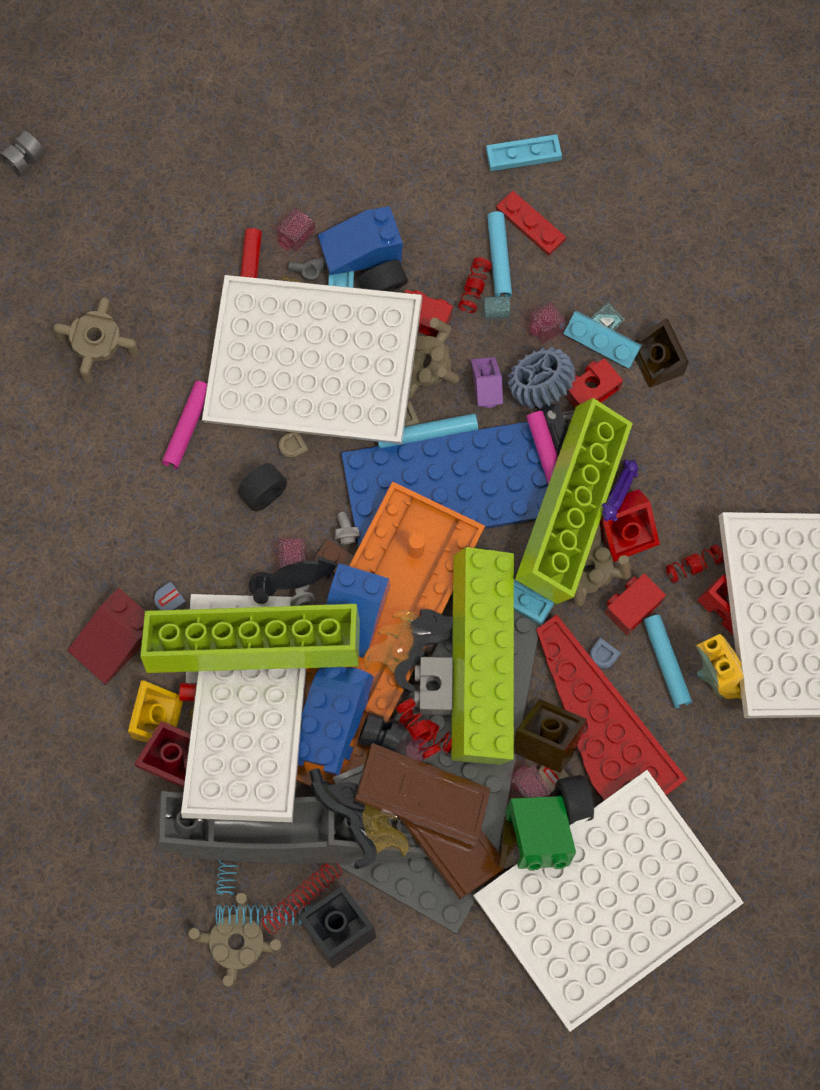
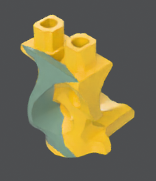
(720, 667)

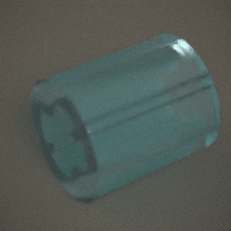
(497, 307)

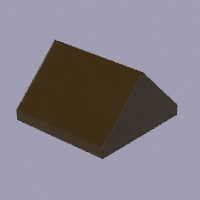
(661, 354)

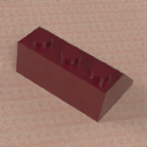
(166, 754)

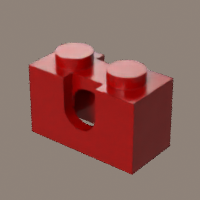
(603, 376)
(715, 599)

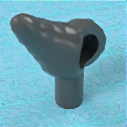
(310, 269)

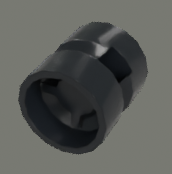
(380, 732)

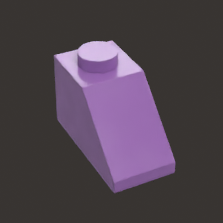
(487, 382)

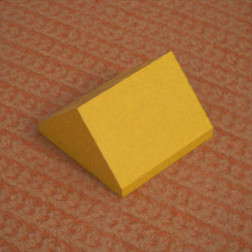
(152, 707)

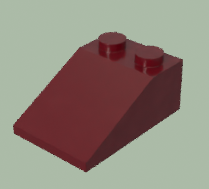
(110, 636)

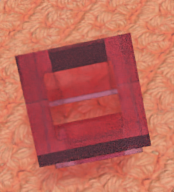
(412, 749)

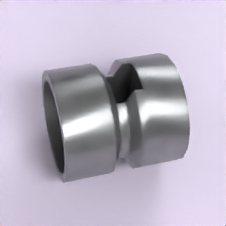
(21, 153)

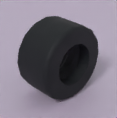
(385, 277)
(262, 487)
(576, 797)

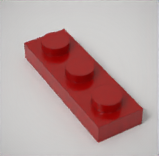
(531, 223)

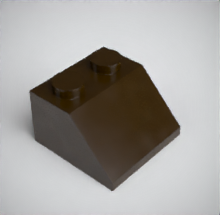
(549, 735)

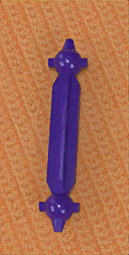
(620, 490)

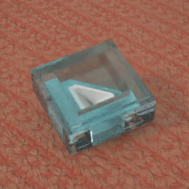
(608, 316)

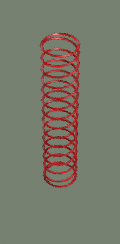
(300, 898)

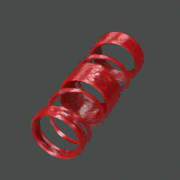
(473, 282)
(695, 562)
(417, 729)
(434, 730)

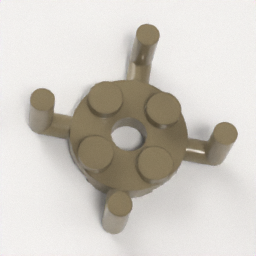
(95, 350)
(440, 363)
(603, 572)
(219, 942)

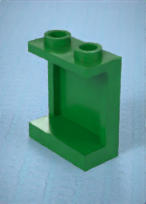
(541, 832)

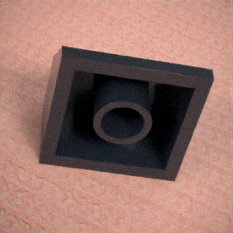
(337, 926)

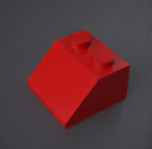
(633, 529)

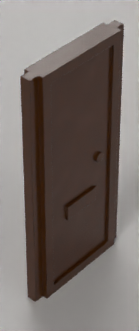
(422, 794)
(459, 863)

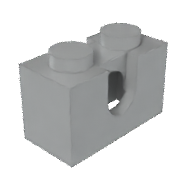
(439, 671)

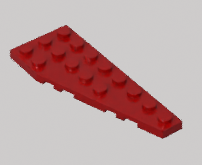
(614, 740)

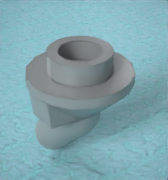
(346, 533)
(302, 597)

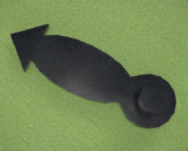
(289, 577)

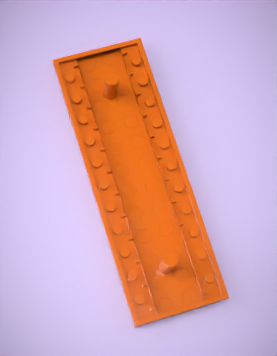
(414, 548)

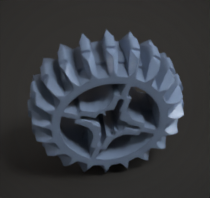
(541, 377)

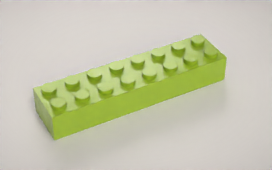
(574, 501)
(251, 638)
(483, 657)

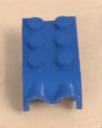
(333, 716)

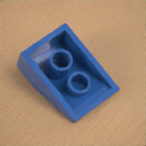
(362, 242)
(366, 591)

